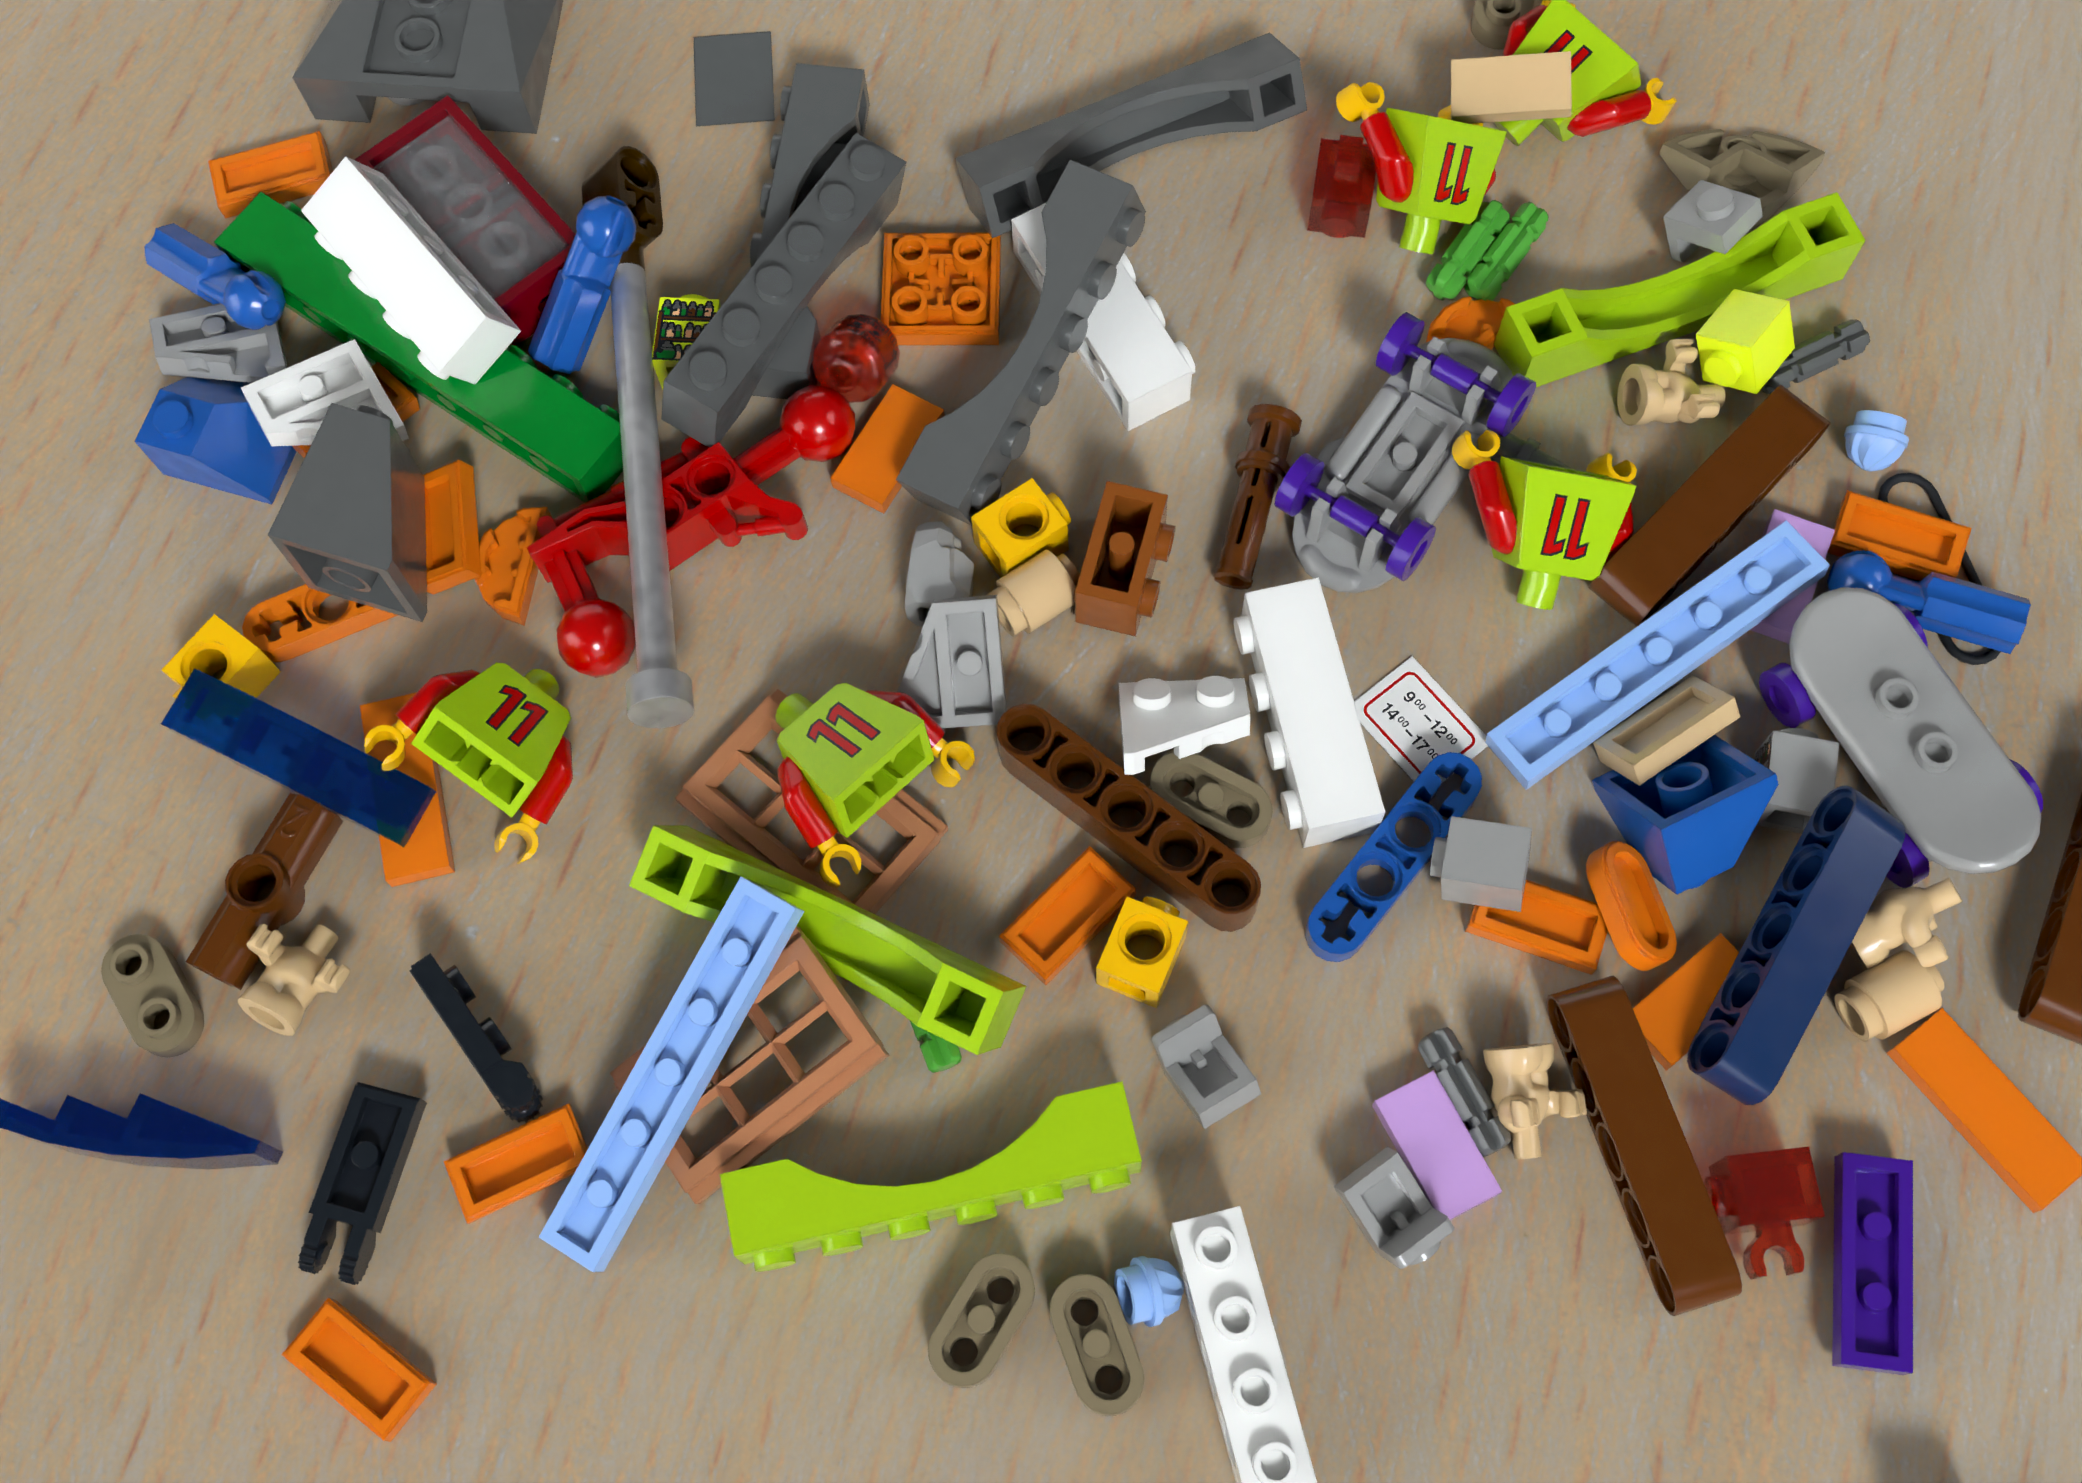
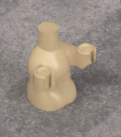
(1668, 394)
(1905, 917)
(290, 978)
(1523, 1093)

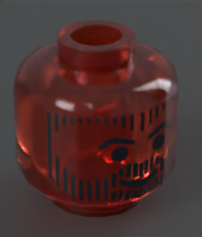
(856, 357)

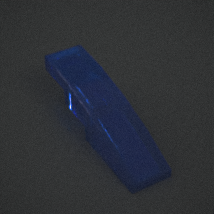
(298, 757)
(149, 1136)

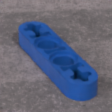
(1390, 853)

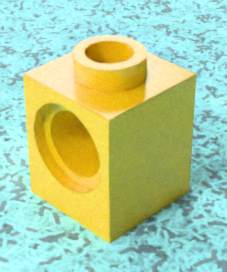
(1020, 506)
(220, 647)
(1134, 976)

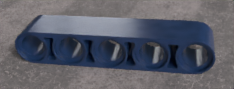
(1796, 945)

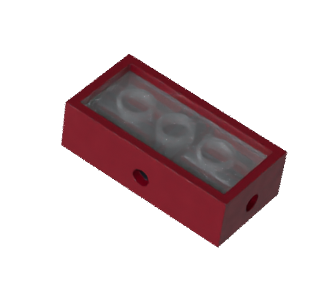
(477, 208)

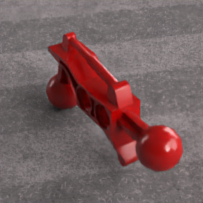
(600, 635)

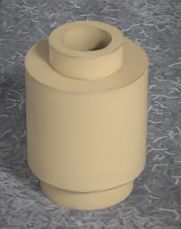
(1036, 592)
(1889, 997)

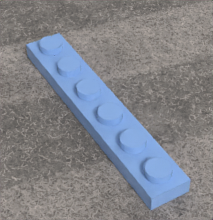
(1656, 654)
(671, 1075)

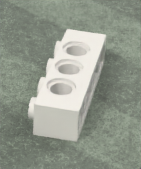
(1240, 1350)

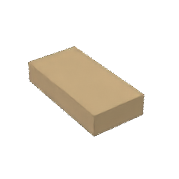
(1511, 88)
(1666, 729)

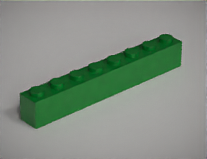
(512, 403)

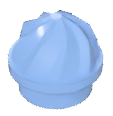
(1875, 439)
(1148, 1290)

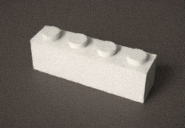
(409, 272)
(1125, 336)
(1310, 713)

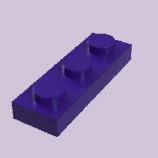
(1873, 1264)

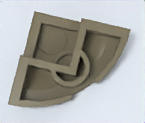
(1755, 165)

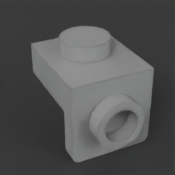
(1710, 219)
(1204, 1066)
(1393, 1210)

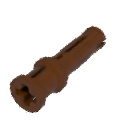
(1261, 471)

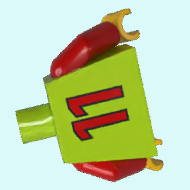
(1601, 75)
(1424, 163)
(1548, 515)
(496, 737)
(852, 758)

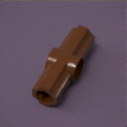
(284, 853)

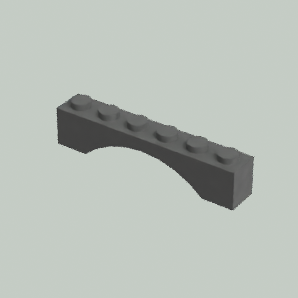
(1220, 94)
(819, 120)
(737, 345)
(967, 452)

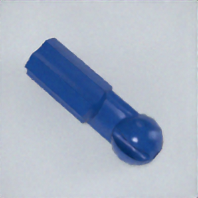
(583, 285)
(249, 297)
(1939, 601)

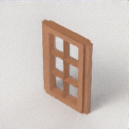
(748, 835)
(798, 1101)

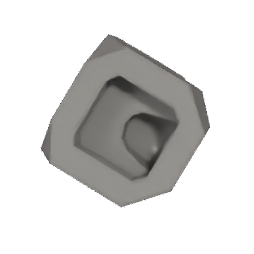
(935, 570)

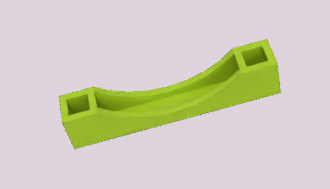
(1586, 328)
(901, 968)
(791, 1209)

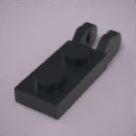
(480, 1041)
(361, 1178)

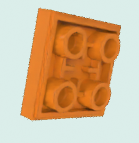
(942, 288)

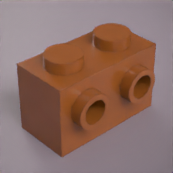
(1121, 559)

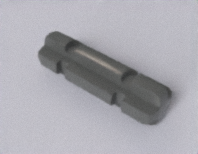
(1820, 354)
(1465, 1090)

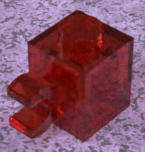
(1342, 188)
(1769, 1196)

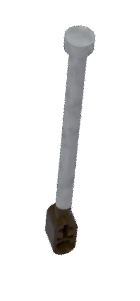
(659, 692)

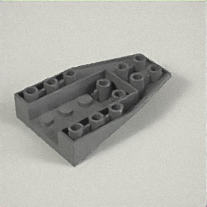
(429, 49)

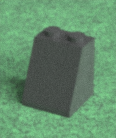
(358, 515)

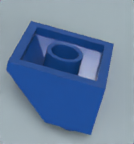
(212, 438)
(1692, 813)

